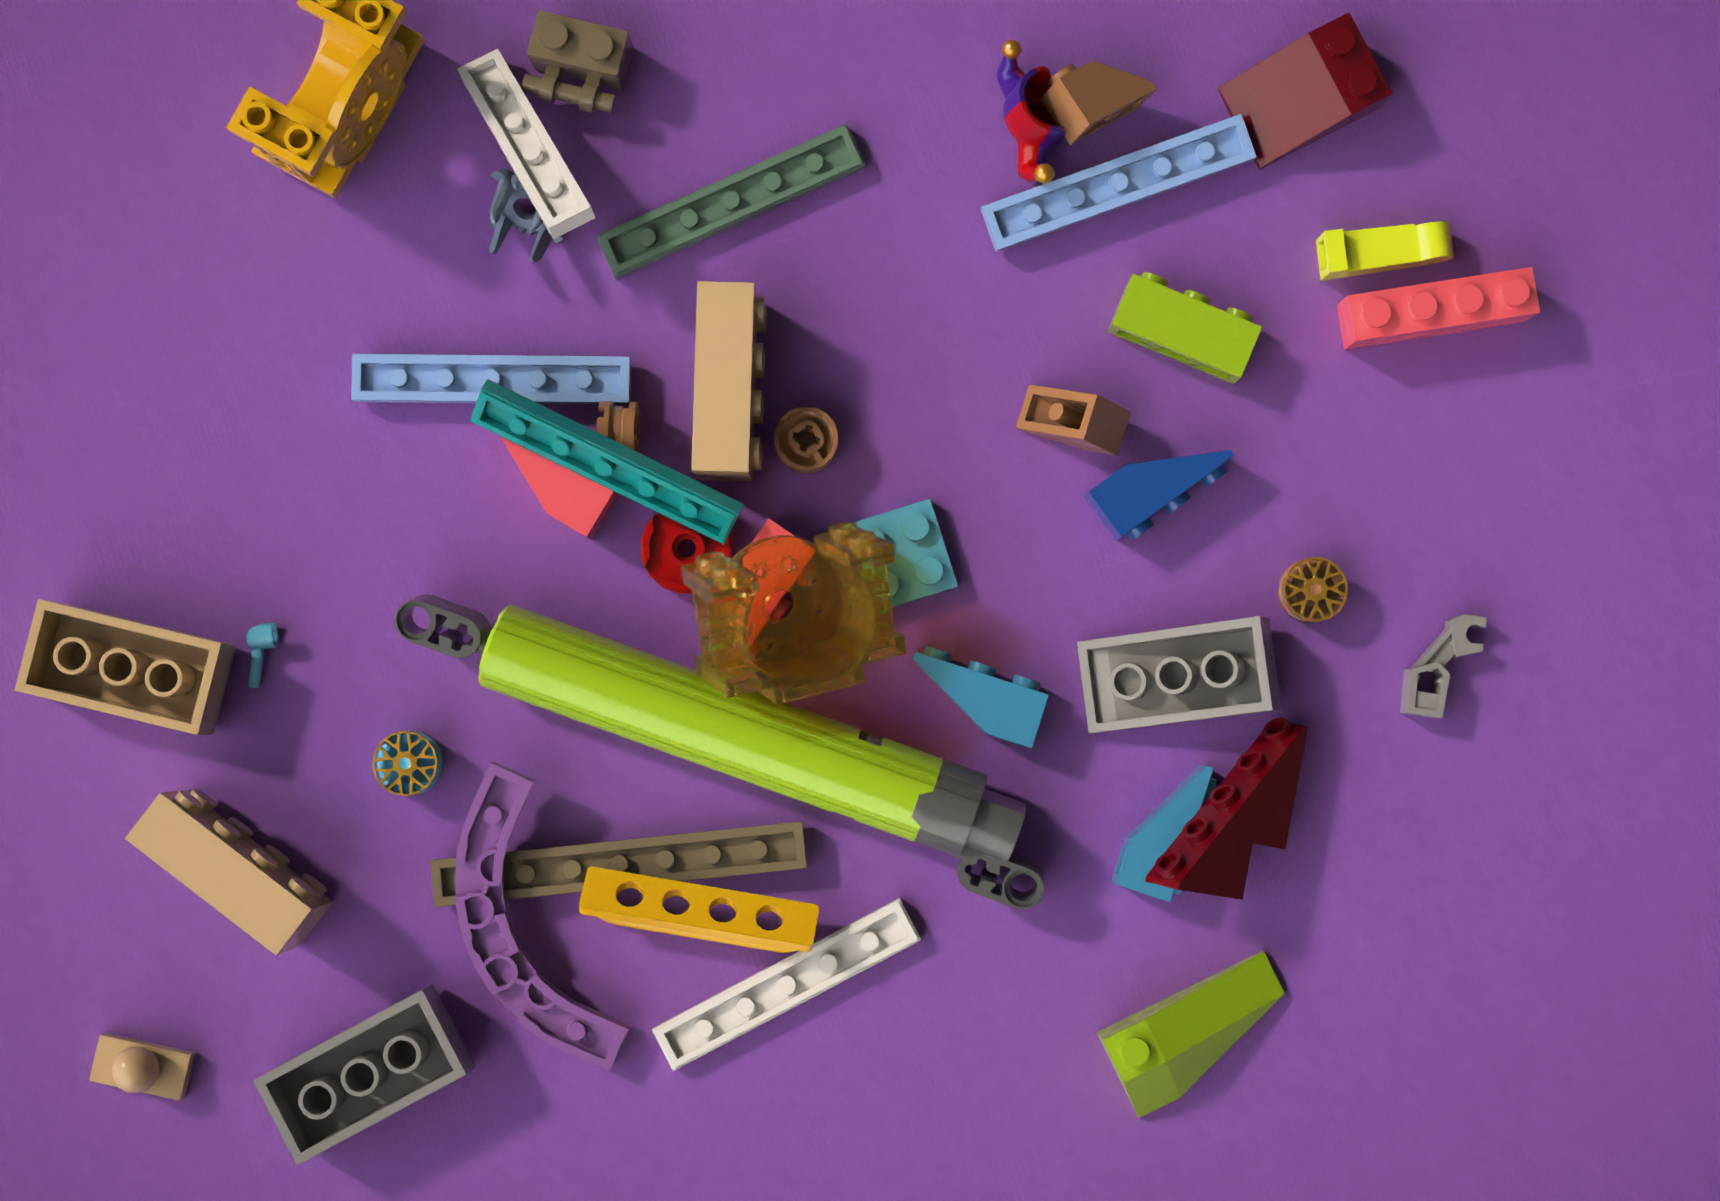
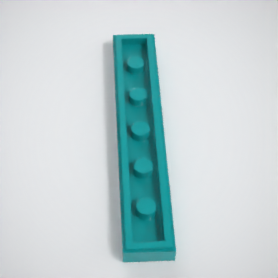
(605, 461)

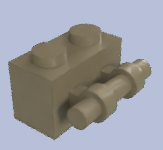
(578, 52)

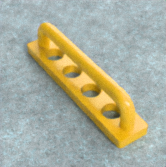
(794, 934)

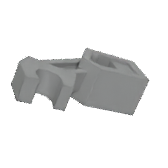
(1449, 644)

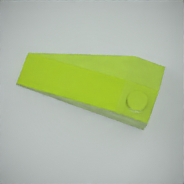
(1182, 1036)

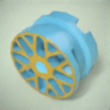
(408, 763)

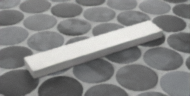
(786, 984)

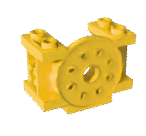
(341, 98)

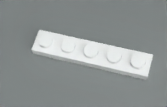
(526, 144)

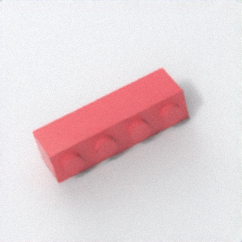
(1438, 308)

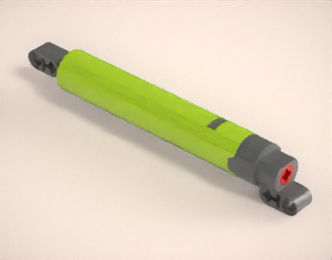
(741, 736)

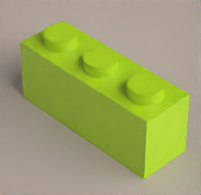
(1185, 327)

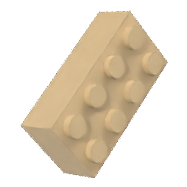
(725, 381)
(125, 667)
(230, 869)

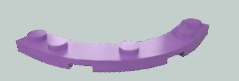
(491, 938)

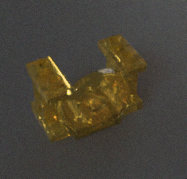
(835, 643)

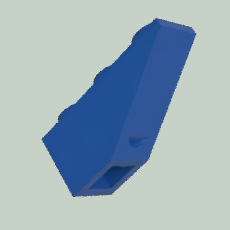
(1144, 488)

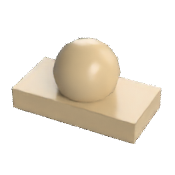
(142, 1066)

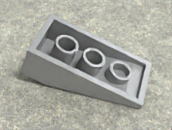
(1179, 675)

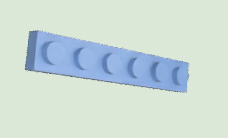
(1118, 183)
(461, 377)

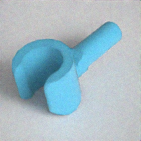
(260, 638)

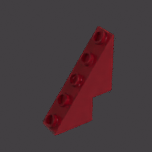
(1244, 810)

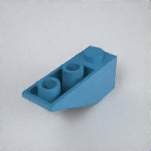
(993, 704)
(1159, 831)

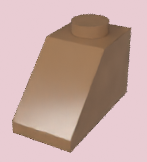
(1093, 97)
(1074, 419)

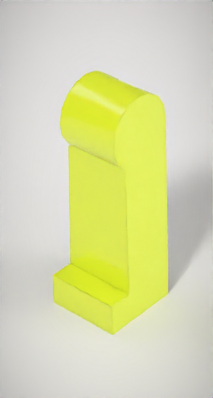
(1382, 249)

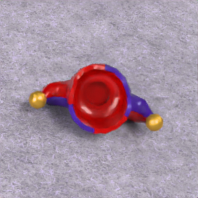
(1027, 116)

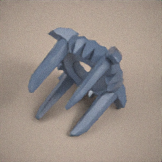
(506, 213)

